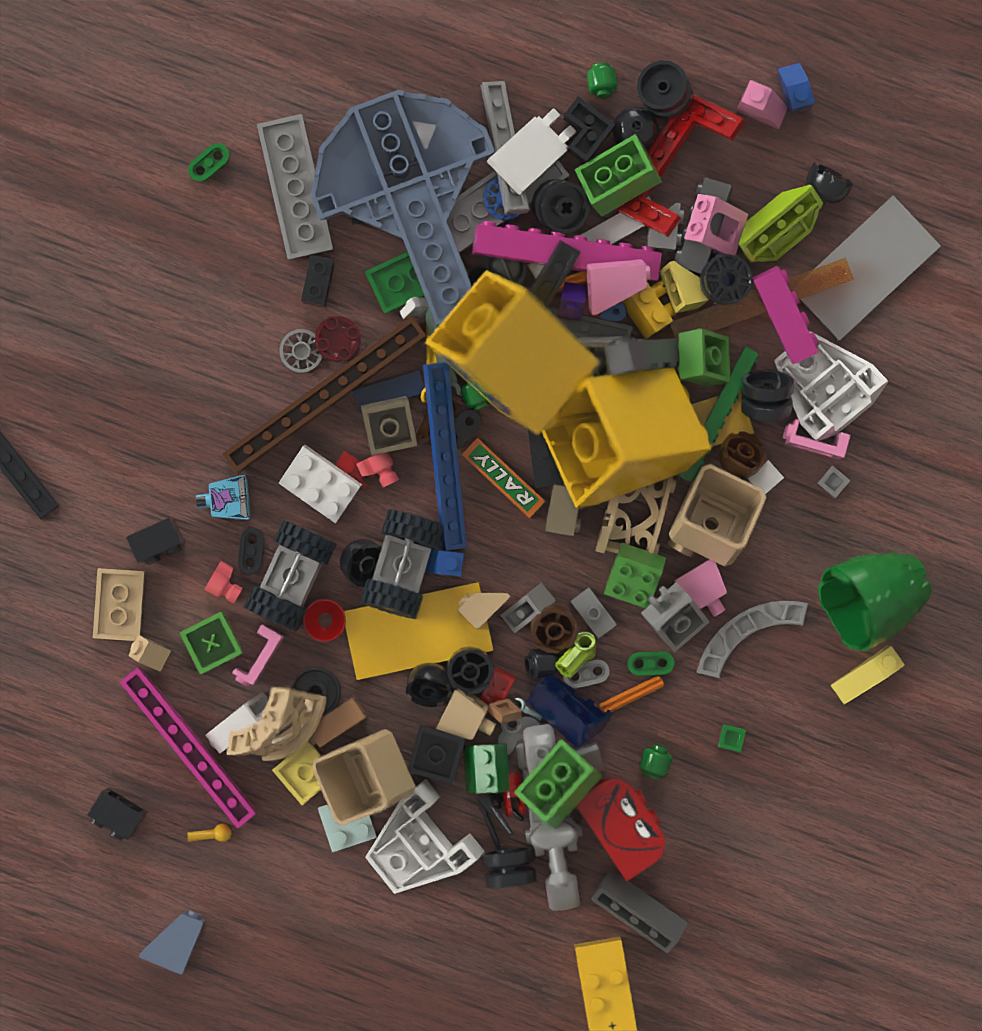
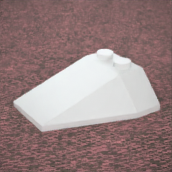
(831, 388)

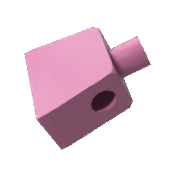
(704, 586)

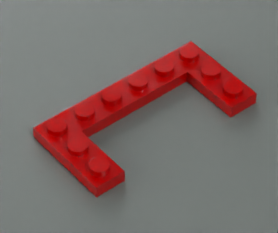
(664, 150)

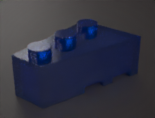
(568, 712)

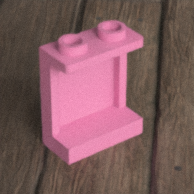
(275, 639)

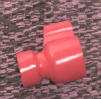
(381, 465)
(220, 584)

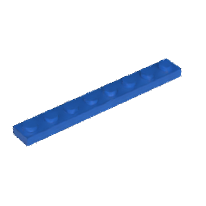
(445, 455)

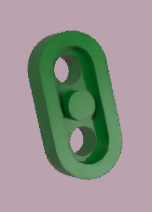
(208, 162)
(650, 663)

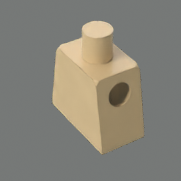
(465, 716)

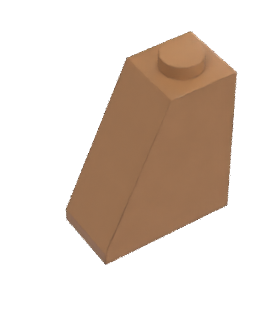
(338, 721)

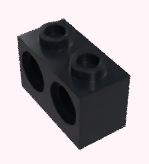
(318, 281)

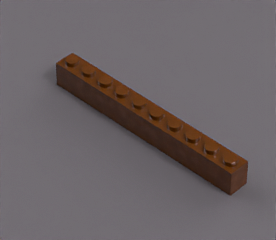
(324, 395)

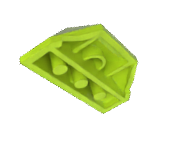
(780, 224)

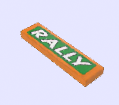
(503, 478)

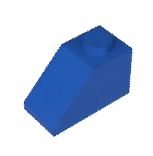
(796, 88)
(445, 563)

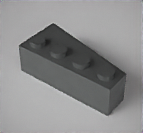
(642, 355)

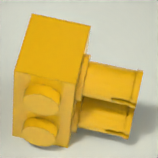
(648, 311)

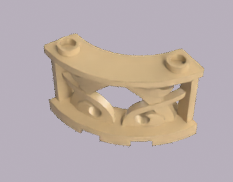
(610, 531)
(279, 713)

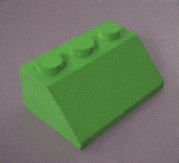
(558, 784)

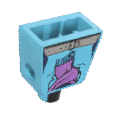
(227, 498)

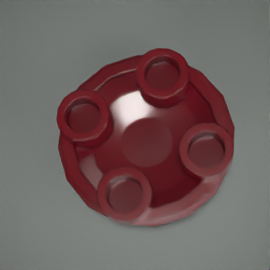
(337, 339)

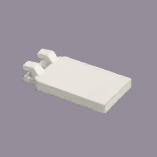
(530, 152)

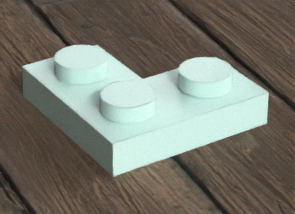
(346, 835)

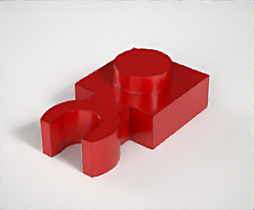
(348, 464)

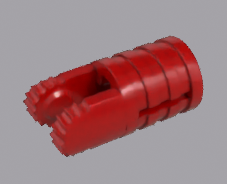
(515, 782)

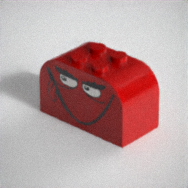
(623, 825)

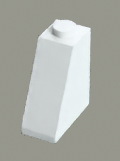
(242, 718)

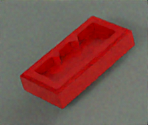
(498, 687)

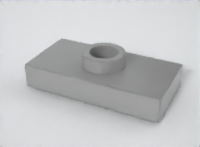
(593, 612)

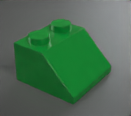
(486, 768)

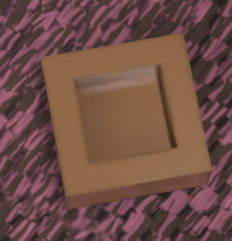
(504, 711)

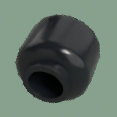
(540, 663)

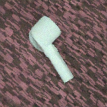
(527, 710)

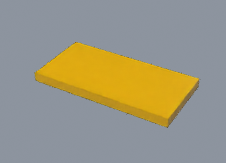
(393, 643)

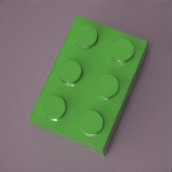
(618, 175)

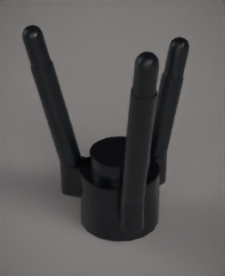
(491, 804)

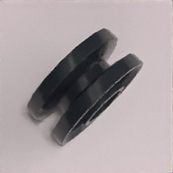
(739, 275)
(325, 680)

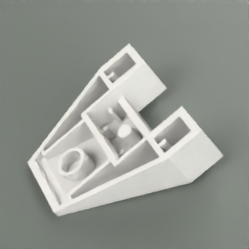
(414, 849)

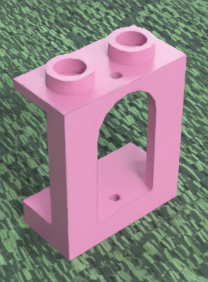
(731, 228)
(834, 451)

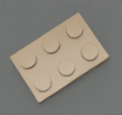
(118, 604)

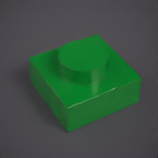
(731, 738)

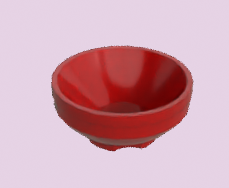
(312, 624)

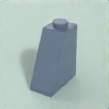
(176, 943)

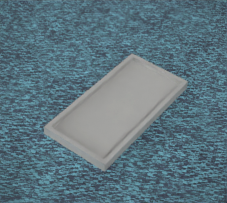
(880, 259)

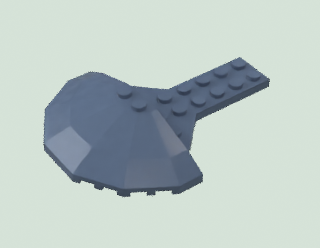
(401, 170)

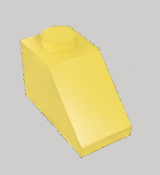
(682, 288)

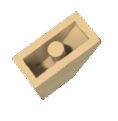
(481, 606)

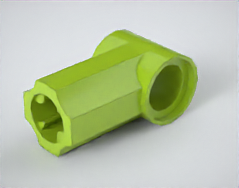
(576, 655)

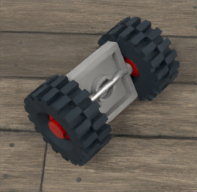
(402, 564)
(290, 576)

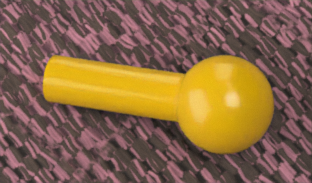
(221, 833)

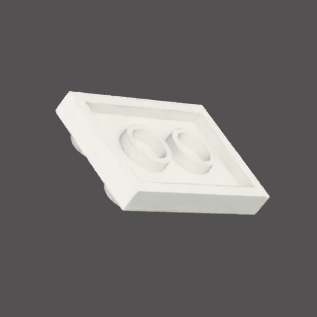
(320, 483)

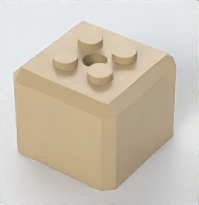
(726, 502)
(363, 777)

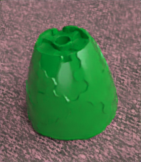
(873, 597)

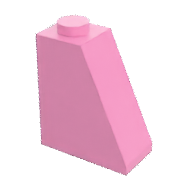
(762, 105)
(614, 282)

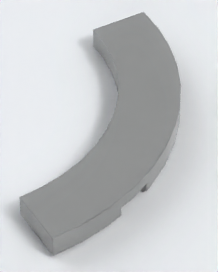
(744, 625)

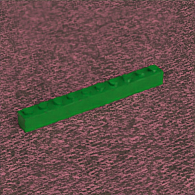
(722, 405)

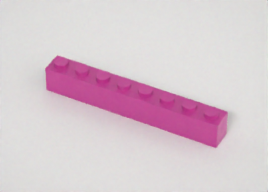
(536, 248)
(188, 746)

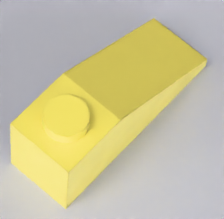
(868, 674)

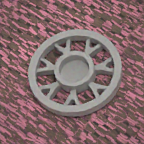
(300, 351)

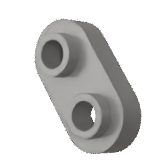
(586, 674)

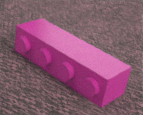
(785, 315)

